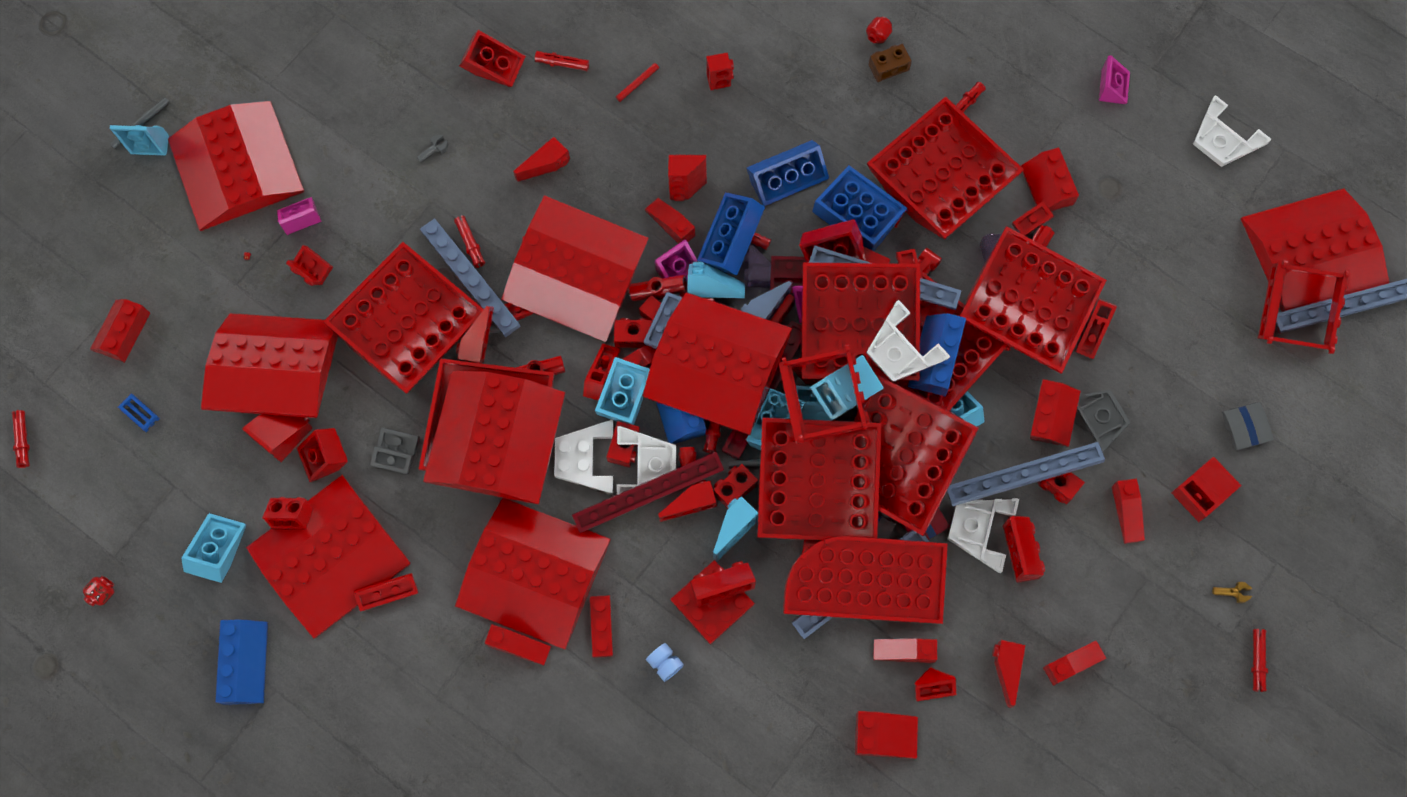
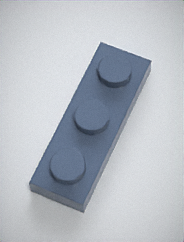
(660, 321)

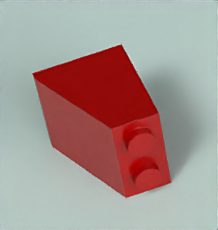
(278, 433)

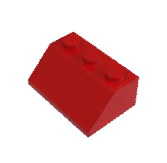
(686, 175)
(1050, 180)
(840, 238)
(120, 329)
(1055, 413)
(1023, 548)
(722, 583)

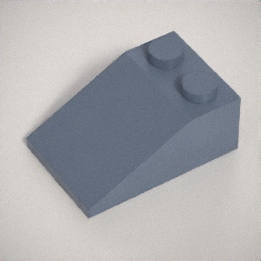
(769, 302)

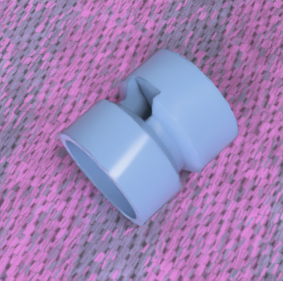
(664, 661)

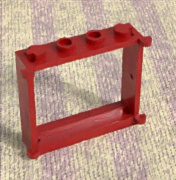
(1273, 299)
(793, 401)

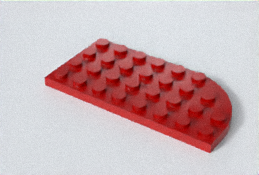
(869, 580)

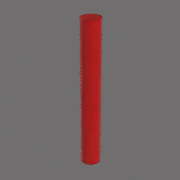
(639, 80)

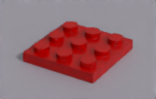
(715, 617)

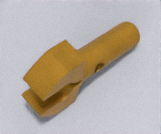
(1234, 591)

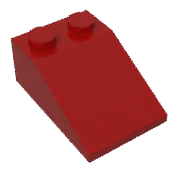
(492, 59)
(886, 735)

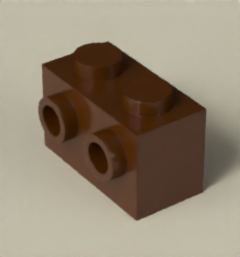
(889, 62)

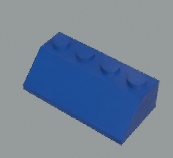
(788, 172)
(731, 233)
(946, 331)
(680, 425)
(241, 662)

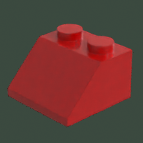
(322, 454)

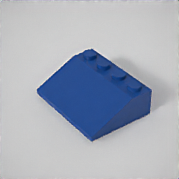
(858, 198)

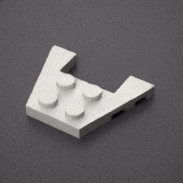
(1222, 142)
(896, 354)
(654, 456)
(575, 457)
(972, 528)

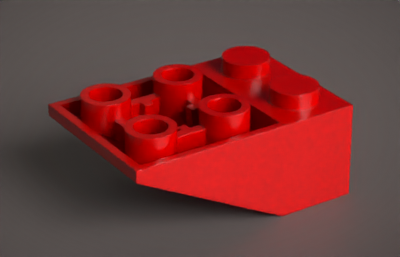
(1206, 489)

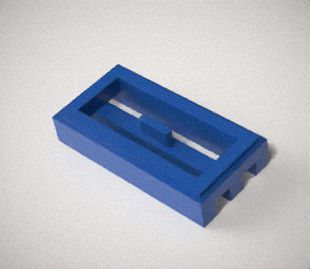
(149, 422)

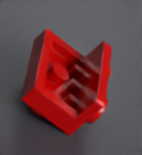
(310, 266)

